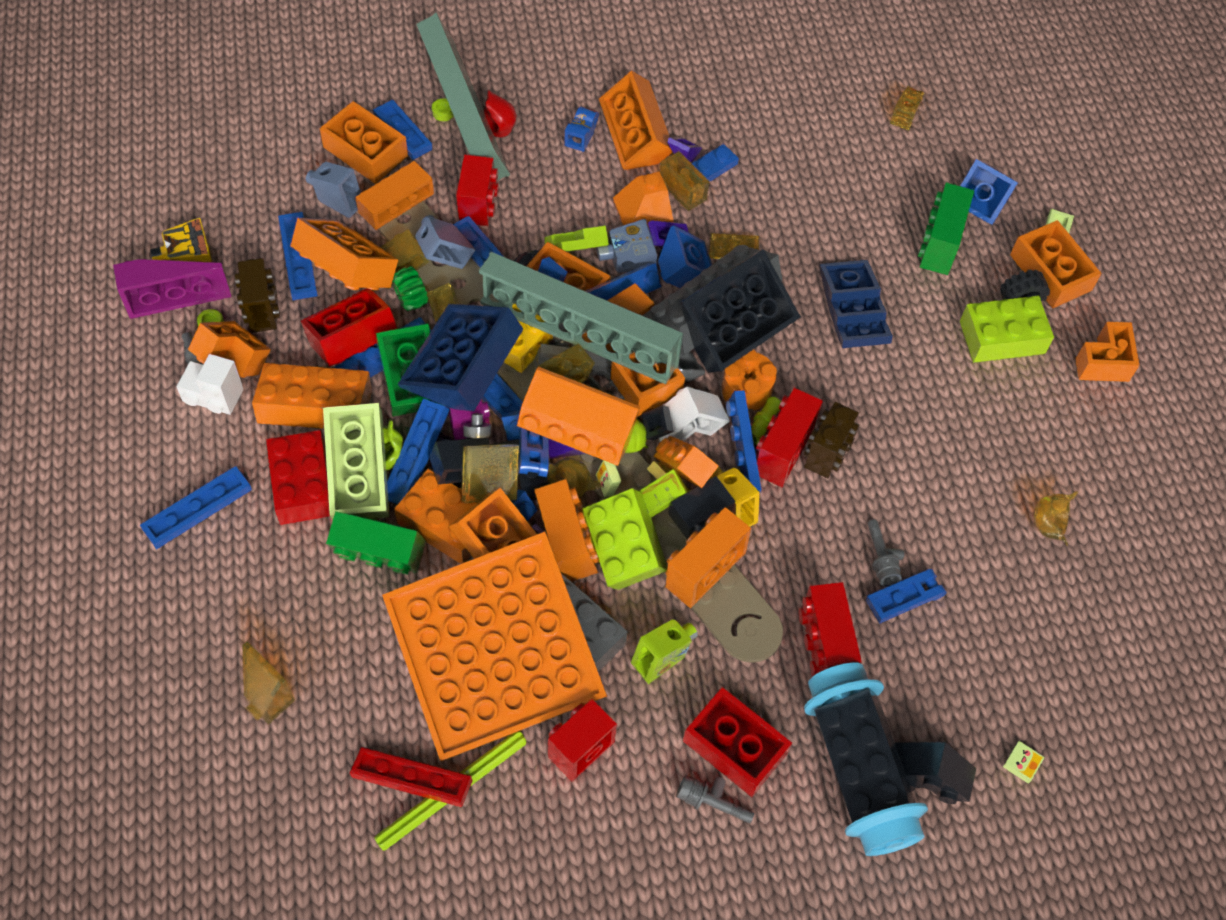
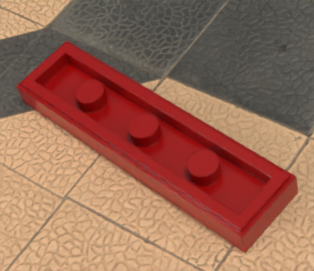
(411, 776)

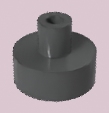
(477, 427)

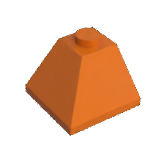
(644, 199)

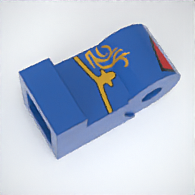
(581, 127)

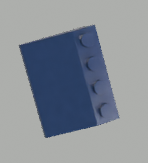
(462, 355)

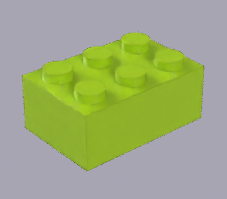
(1006, 329)
(625, 539)

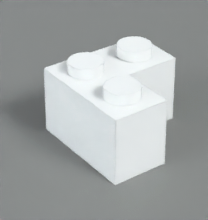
(211, 385)
(695, 412)

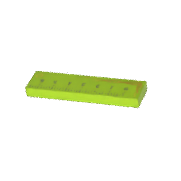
(662, 492)

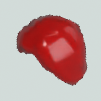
(499, 114)

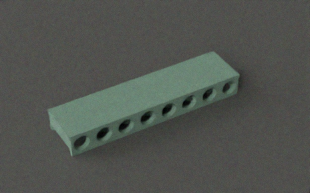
(460, 92)
(581, 314)

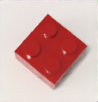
(477, 189)
(581, 739)

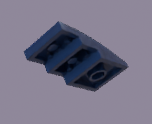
(855, 304)

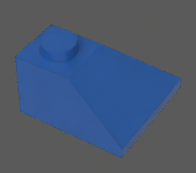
(990, 189)
(682, 257)

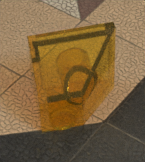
(263, 686)

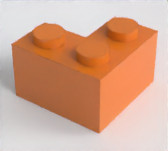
(232, 343)
(1111, 357)

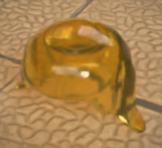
(574, 472)
(1052, 515)

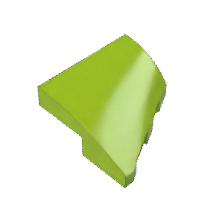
(580, 239)

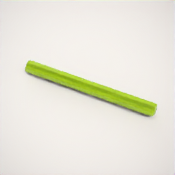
(428, 807)

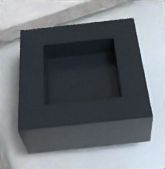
(657, 422)

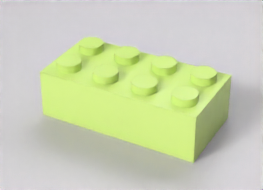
(356, 461)

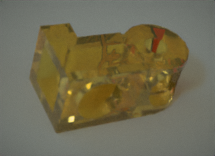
(907, 108)

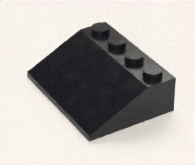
(738, 312)

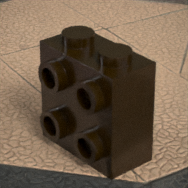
(257, 295)
(831, 440)

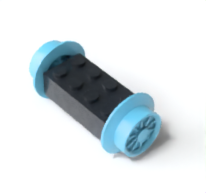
(865, 759)

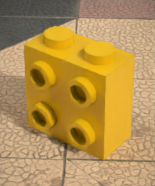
(526, 345)

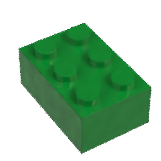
(947, 228)
(396, 353)
(375, 543)

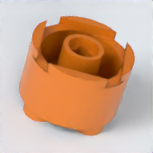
(754, 375)

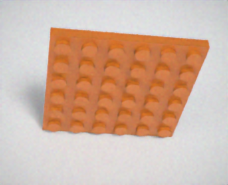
(493, 646)

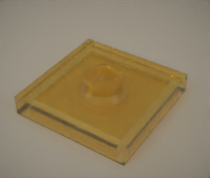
(489, 469)

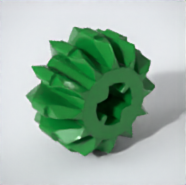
(409, 289)

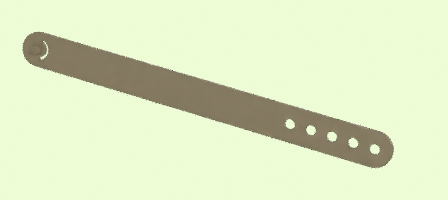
(733, 593)

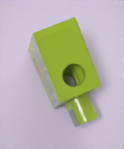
(662, 649)

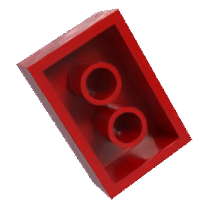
(348, 326)
(787, 436)
(299, 477)
(828, 627)
(737, 741)

